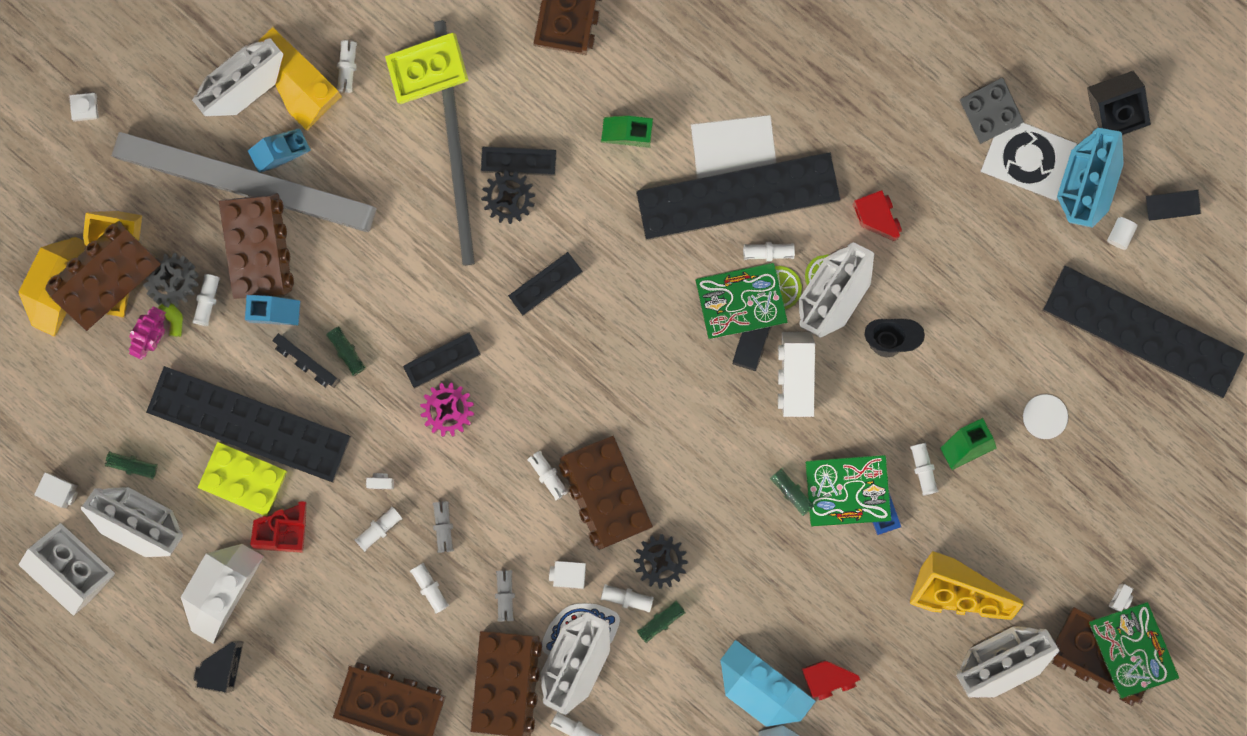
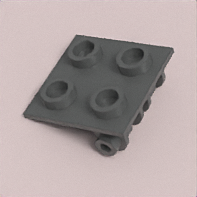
(991, 110)

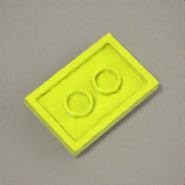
(426, 68)
(242, 479)

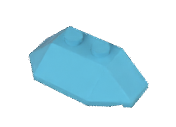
(1091, 177)
(761, 688)

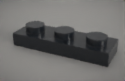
(518, 159)
(545, 284)
(441, 360)
(305, 362)

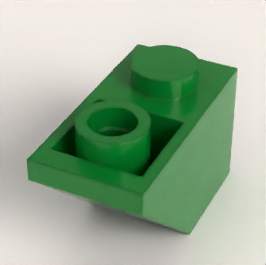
(627, 131)
(968, 444)

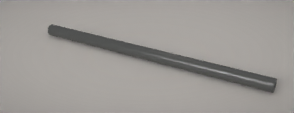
(456, 165)

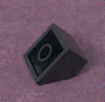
(1120, 103)
(220, 669)

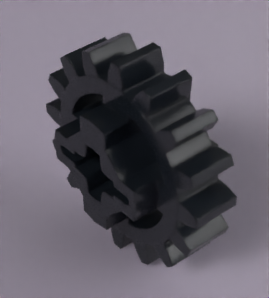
(513, 207)
(676, 568)

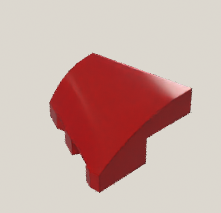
(281, 531)

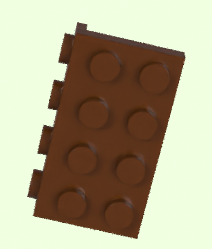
(567, 25)
(256, 246)
(101, 275)
(605, 493)
(1082, 653)
(506, 684)
(388, 704)

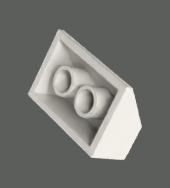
(66, 568)

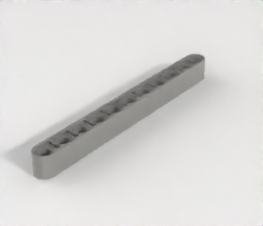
(243, 181)

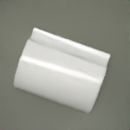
(1122, 233)

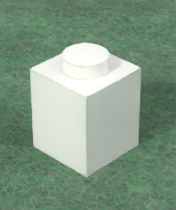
(56, 490)
(568, 574)

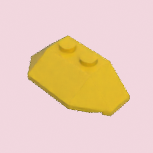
(49, 261)

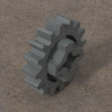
(180, 281)

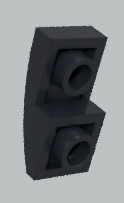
(1173, 205)
(751, 348)

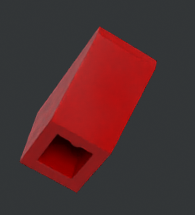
(875, 215)
(826, 677)

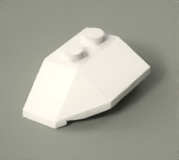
(240, 80)
(836, 290)
(133, 521)
(217, 588)
(1006, 661)
(575, 662)

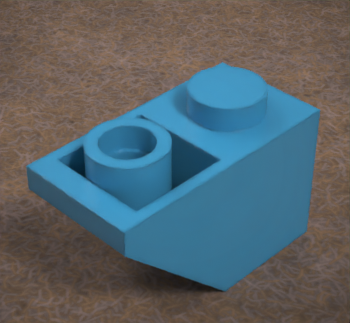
(278, 150)
(272, 310)

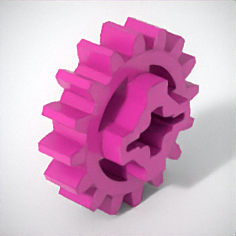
(147, 333)
(456, 415)

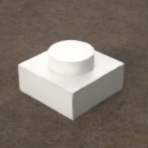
(84, 107)
(380, 481)
(1121, 598)

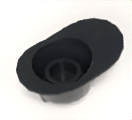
(893, 336)

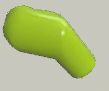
(175, 318)

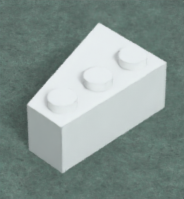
(797, 374)

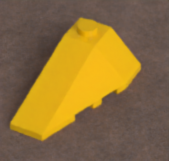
(300, 84)
(95, 226)
(954, 586)

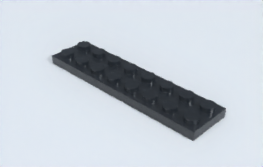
(738, 196)
(1143, 332)
(248, 424)

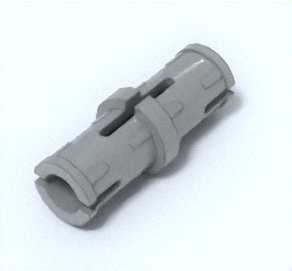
(443, 527)
(505, 595)

